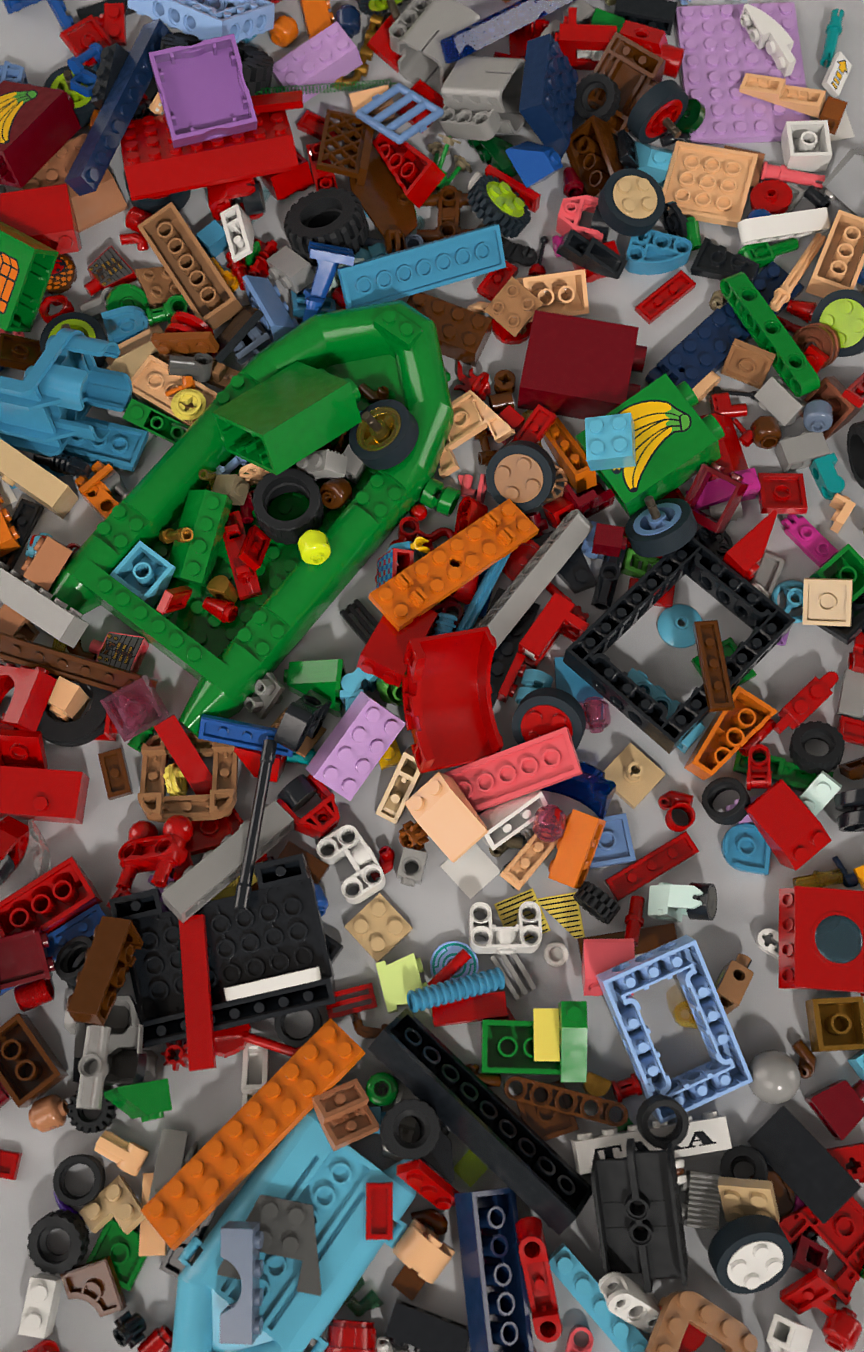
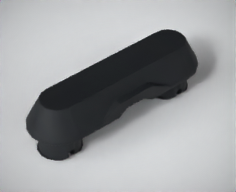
(518, 253)

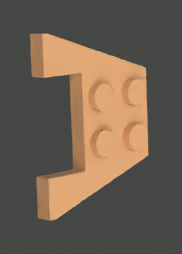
(469, 419)

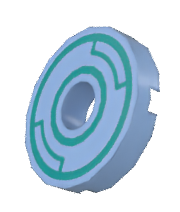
(447, 952)

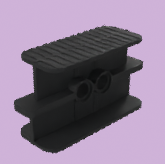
(646, 1178)

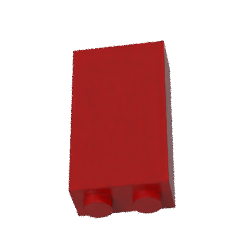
(386, 647)

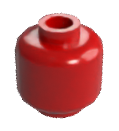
(842, 1330)

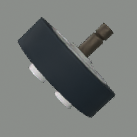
(750, 1254)

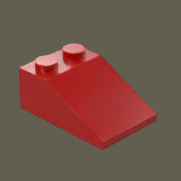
(286, 183)
(750, 549)
(787, 825)

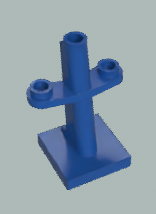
(328, 260)

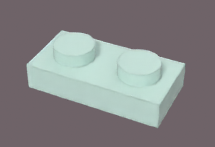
(820, 792)

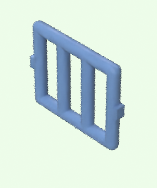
(409, 96)

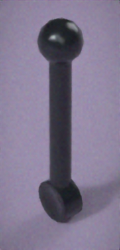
(718, 390)

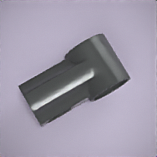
(198, 366)

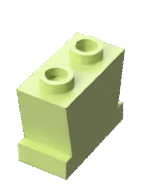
(398, 979)

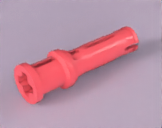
(792, 176)

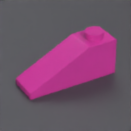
(721, 490)

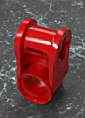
(759, 773)

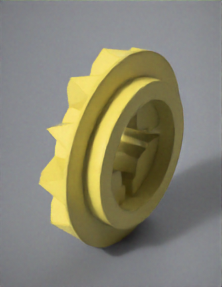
(183, 398)
(175, 781)

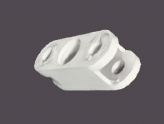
(630, 1301)

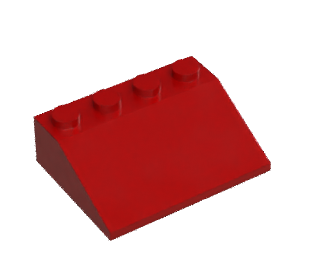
(43, 215)

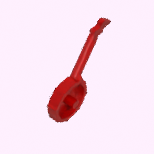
(518, 560)
(234, 1039)

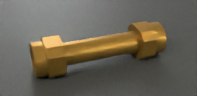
(182, 535)

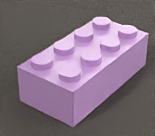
(318, 61)
(355, 746)

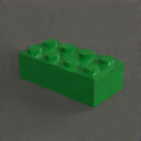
(510, 1049)

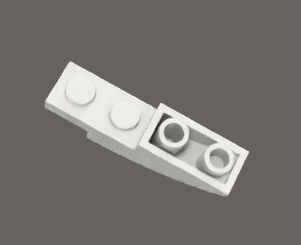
(770, 34)

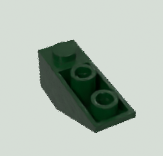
(494, 153)

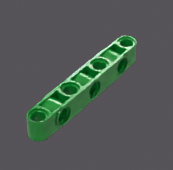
(770, 334)

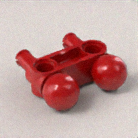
(154, 852)

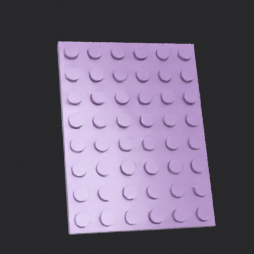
(714, 66)

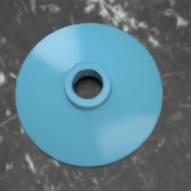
(674, 634)

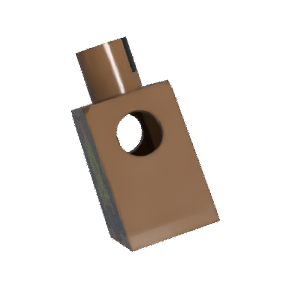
(734, 982)

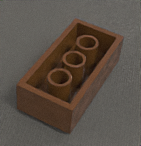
(459, 330)

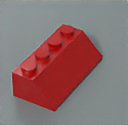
(49, 900)

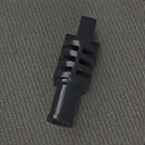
(65, 464)

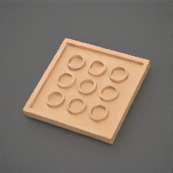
(709, 182)

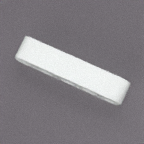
(784, 226)

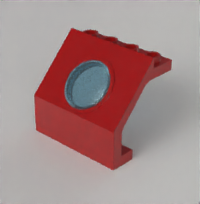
(821, 939)

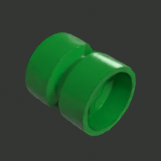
(448, 497)

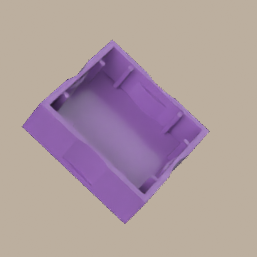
(203, 91)

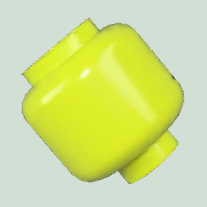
(314, 547)

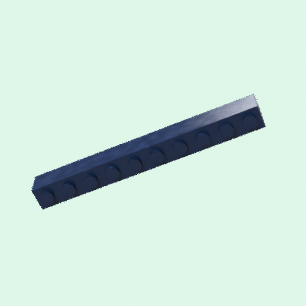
(116, 111)

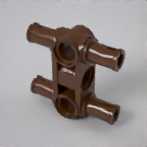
(447, 213)

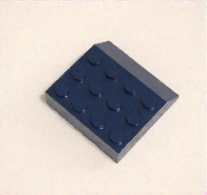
(548, 93)

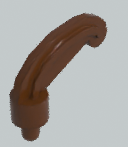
(366, 1032)

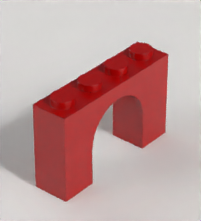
(30, 694)

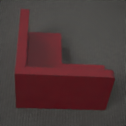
(591, 500)

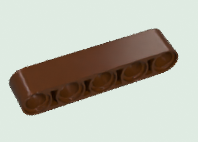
(578, 1101)

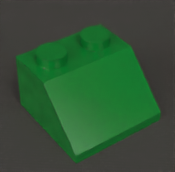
(844, 565)
(142, 1100)

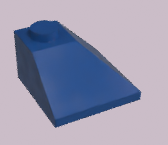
(534, 162)

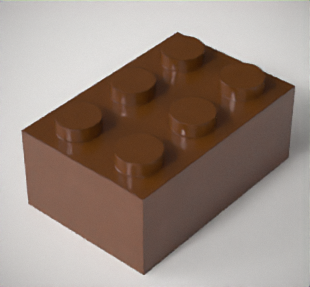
(27, 1062)

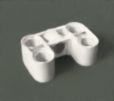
(360, 857)
(505, 939)

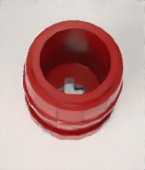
(351, 1336)

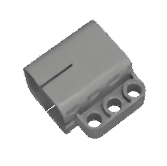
(418, 34)
(483, 98)

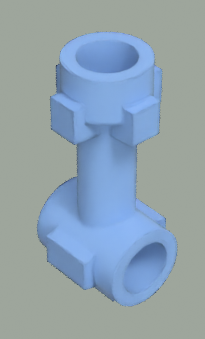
(229, 467)

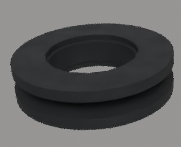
(80, 731)

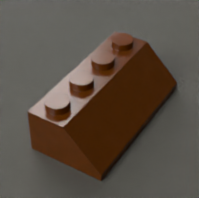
(593, 155)

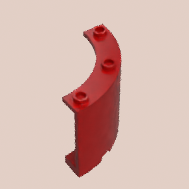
(450, 698)

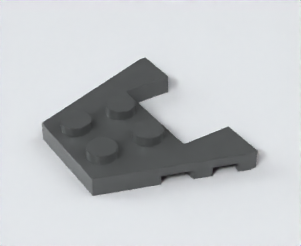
(287, 1233)

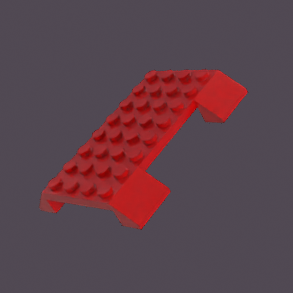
(160, 169)

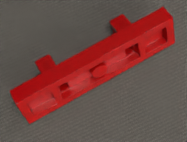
(245, 578)

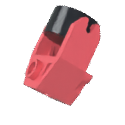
(571, 214)

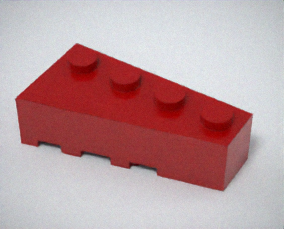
(410, 167)

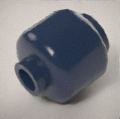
(349, 19)

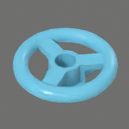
(796, 593)

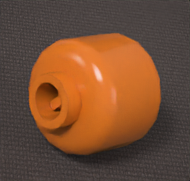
(284, 31)

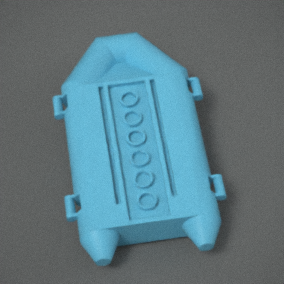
(305, 1172)

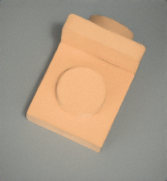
(843, 509)

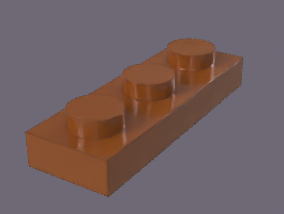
(185, 342)

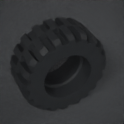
(327, 218)

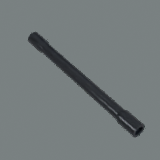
(244, 887)

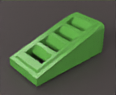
(633, 570)

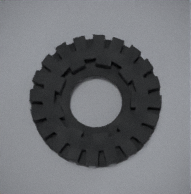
(256, 64)

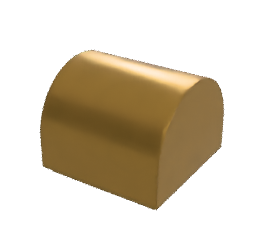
(222, 588)
(596, 1085)

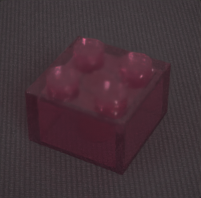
(135, 708)

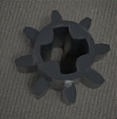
(129, 1329)

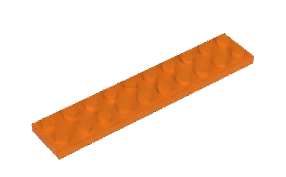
(251, 1134)

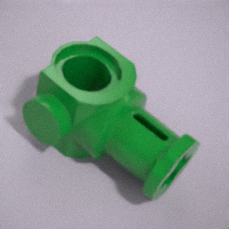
(165, 313)

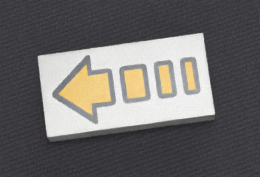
(836, 74)

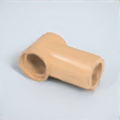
(126, 1154)

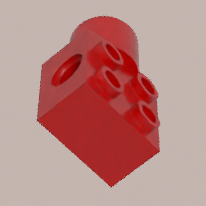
(656, 42)

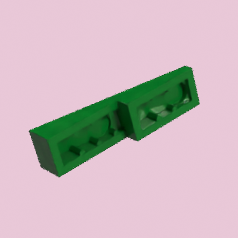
(781, 769)

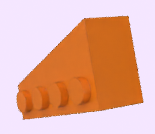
(728, 733)

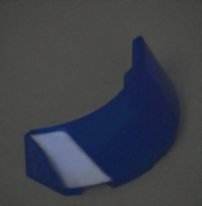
(588, 788)

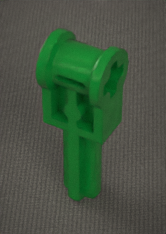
(764, 253)

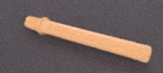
(782, 294)

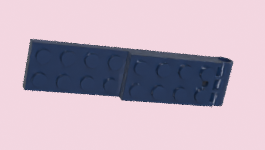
(711, 341)

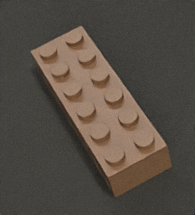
(190, 266)

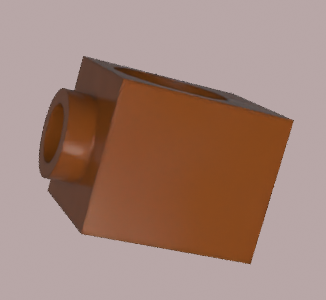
(833, 112)

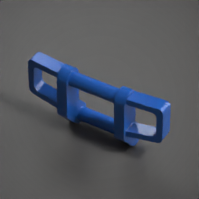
(81, 74)

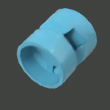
(533, 680)

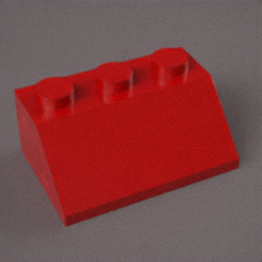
(730, 449)

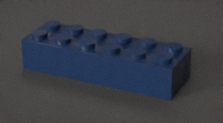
(493, 1272)

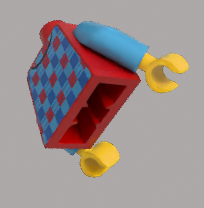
(398, 558)

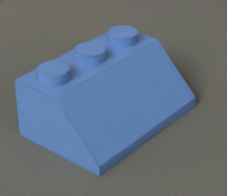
(266, 298)

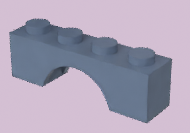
(241, 1247)

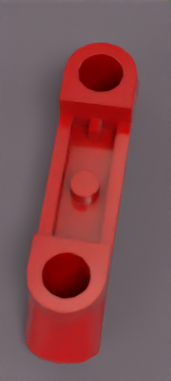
(538, 1279)

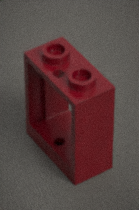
(697, 488)

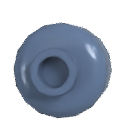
(818, 416)

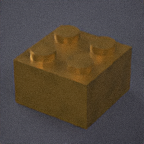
(836, 1023)

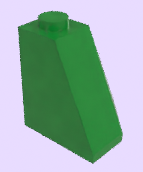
(321, 677)

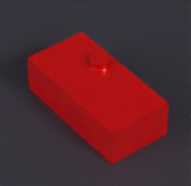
(43, 794)

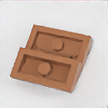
(345, 1114)

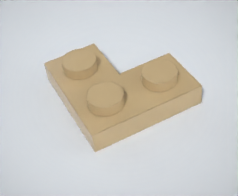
(114, 1201)

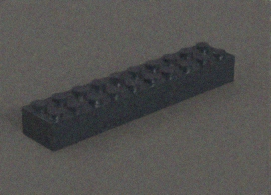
(482, 1121)

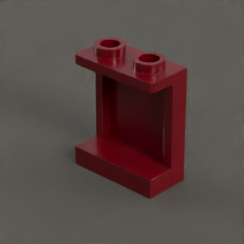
(25, 958)

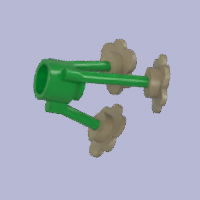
(441, 151)

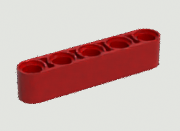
(468, 512)

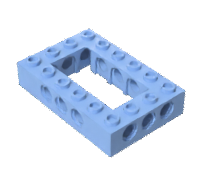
(211, 17)
(699, 1085)

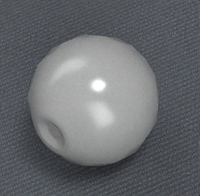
(774, 1076)

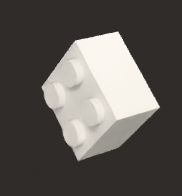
(806, 145)

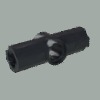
(605, 586)

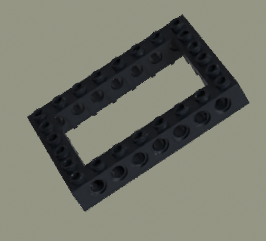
(723, 583)

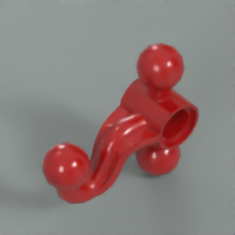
(419, 513)

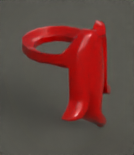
(474, 383)

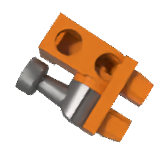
(101, 488)

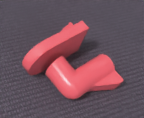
(466, 484)

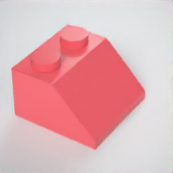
(600, 956)

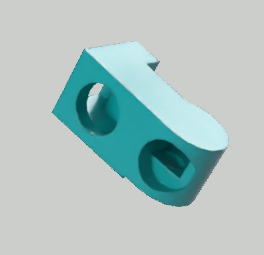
(826, 476)

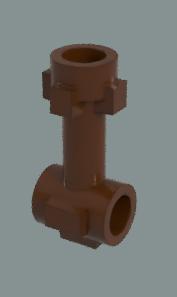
(486, 454)

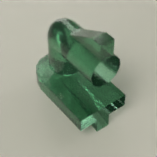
(368, 1302)

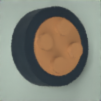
(522, 474)

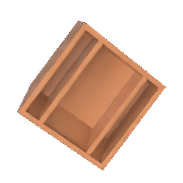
(87, 208)

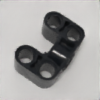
(302, 720)

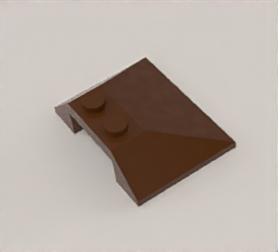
(633, 71)

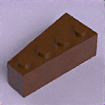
(104, 970)

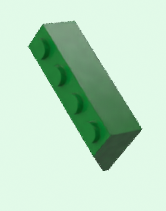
(206, 516)

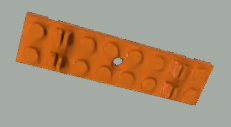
(433, 576)

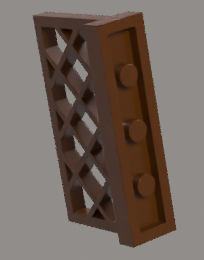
(361, 147)

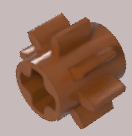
(413, 836)

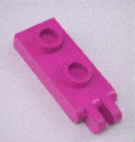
(808, 539)

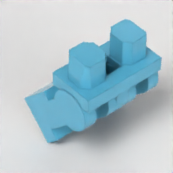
(353, 684)

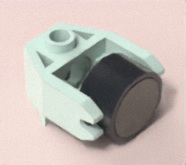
(673, 901)

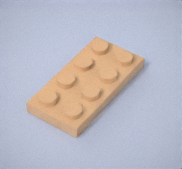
(153, 380)

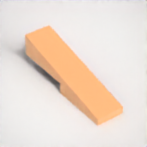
(776, 91)

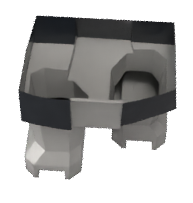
(126, 1055)

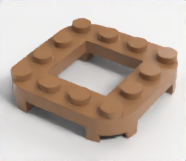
(196, 807)
(690, 1307)

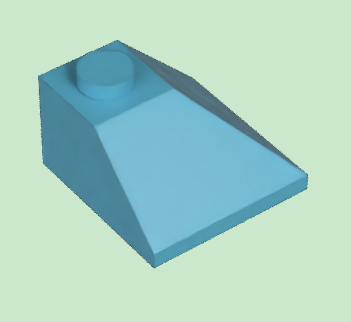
(654, 161)

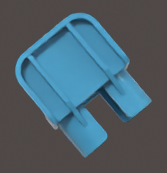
(58, 393)

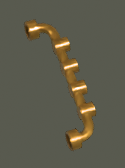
(365, 53)

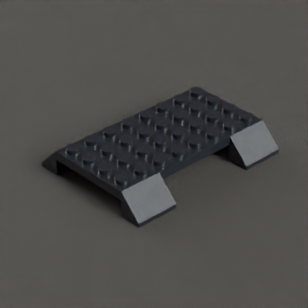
(271, 938)

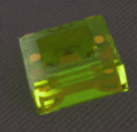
(470, 1168)

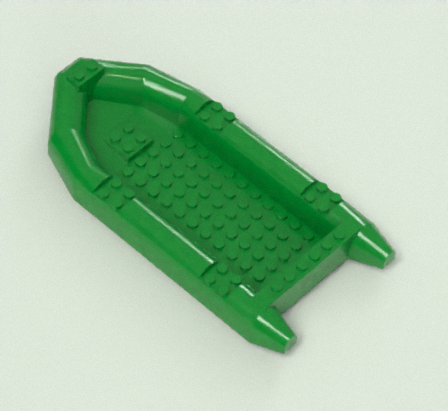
(368, 344)

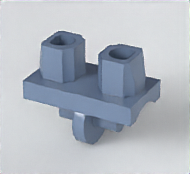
(259, 342)

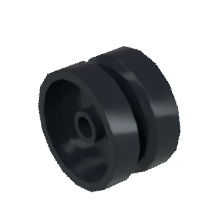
(853, 805)

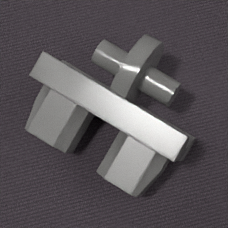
(266, 694)

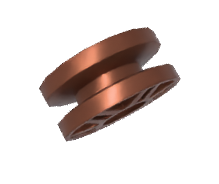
(824, 337)

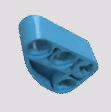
(656, 259)

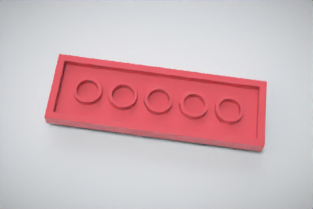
(518, 770)

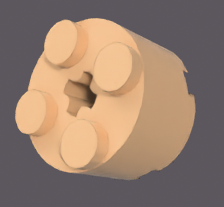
(423, 1251)

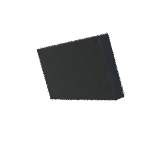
(804, 1164)

